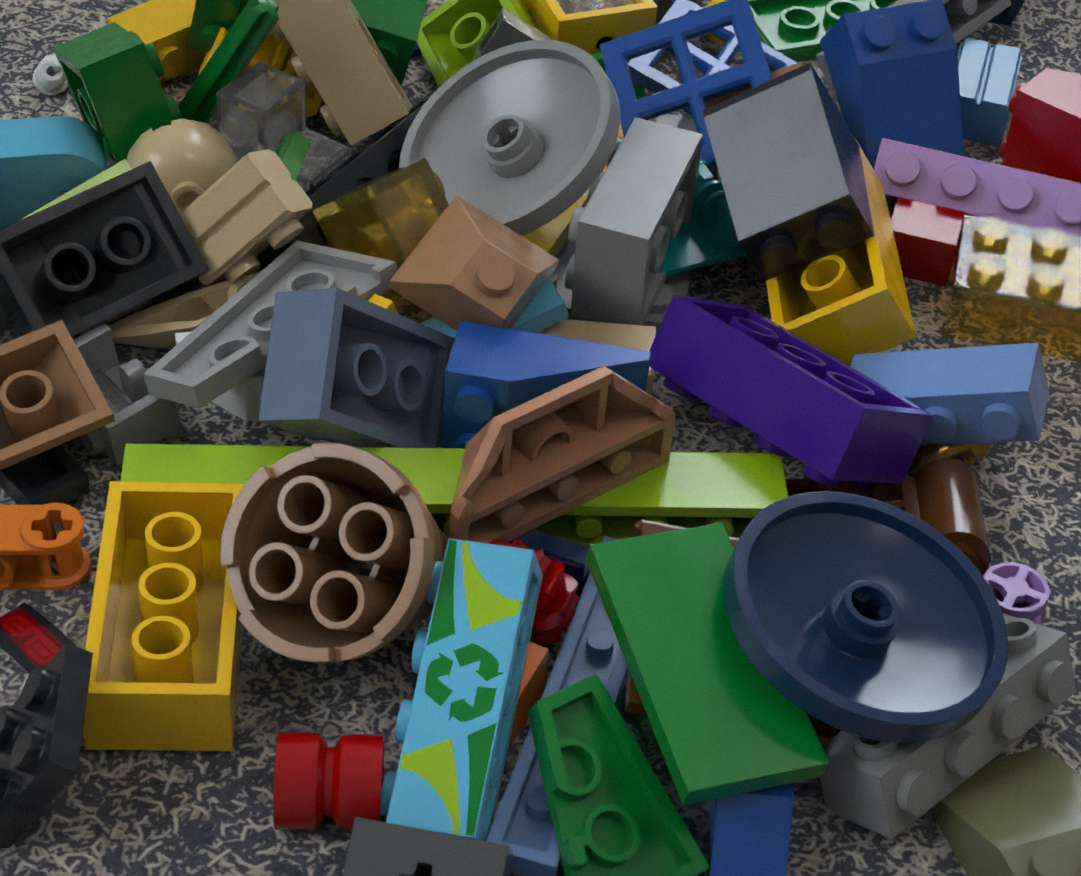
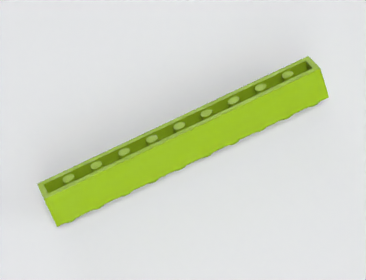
(683, 492)

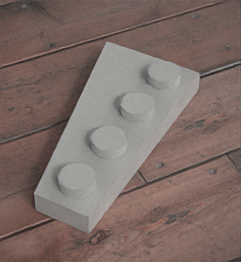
(237, 335)

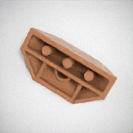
(557, 455)

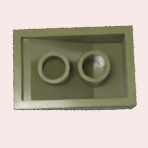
(1016, 817)

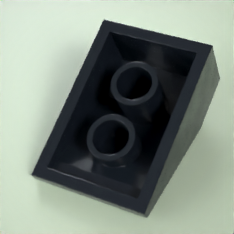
(96, 256)

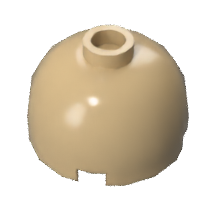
(185, 156)

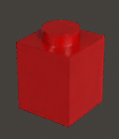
(926, 239)

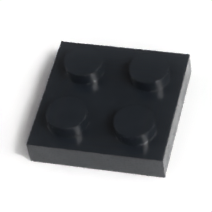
(42, 739)

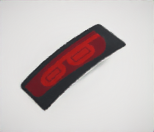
(30, 637)

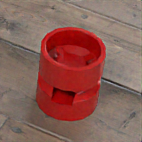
(327, 780)

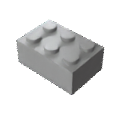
(629, 222)

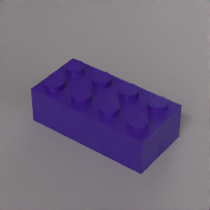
(787, 393)

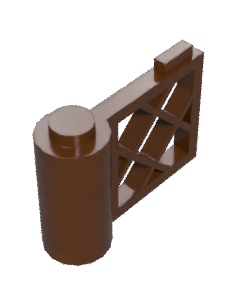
(940, 494)

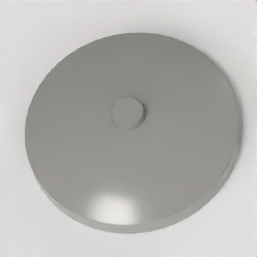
(519, 131)

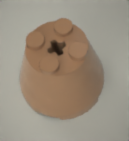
(302, 549)

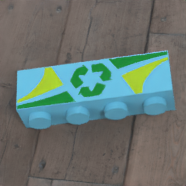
(464, 690)

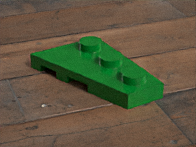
(603, 791)

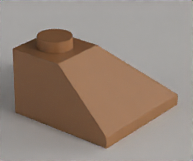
(473, 269)
(46, 394)

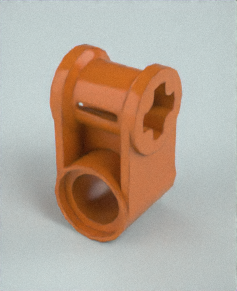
(32, 542)

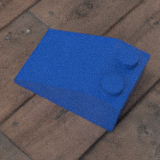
(897, 76)
(505, 367)

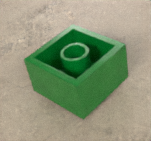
(116, 86)

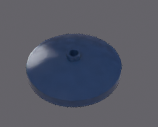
(865, 616)

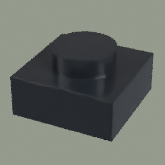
(45, 479)

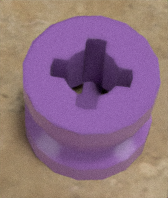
(1018, 590)

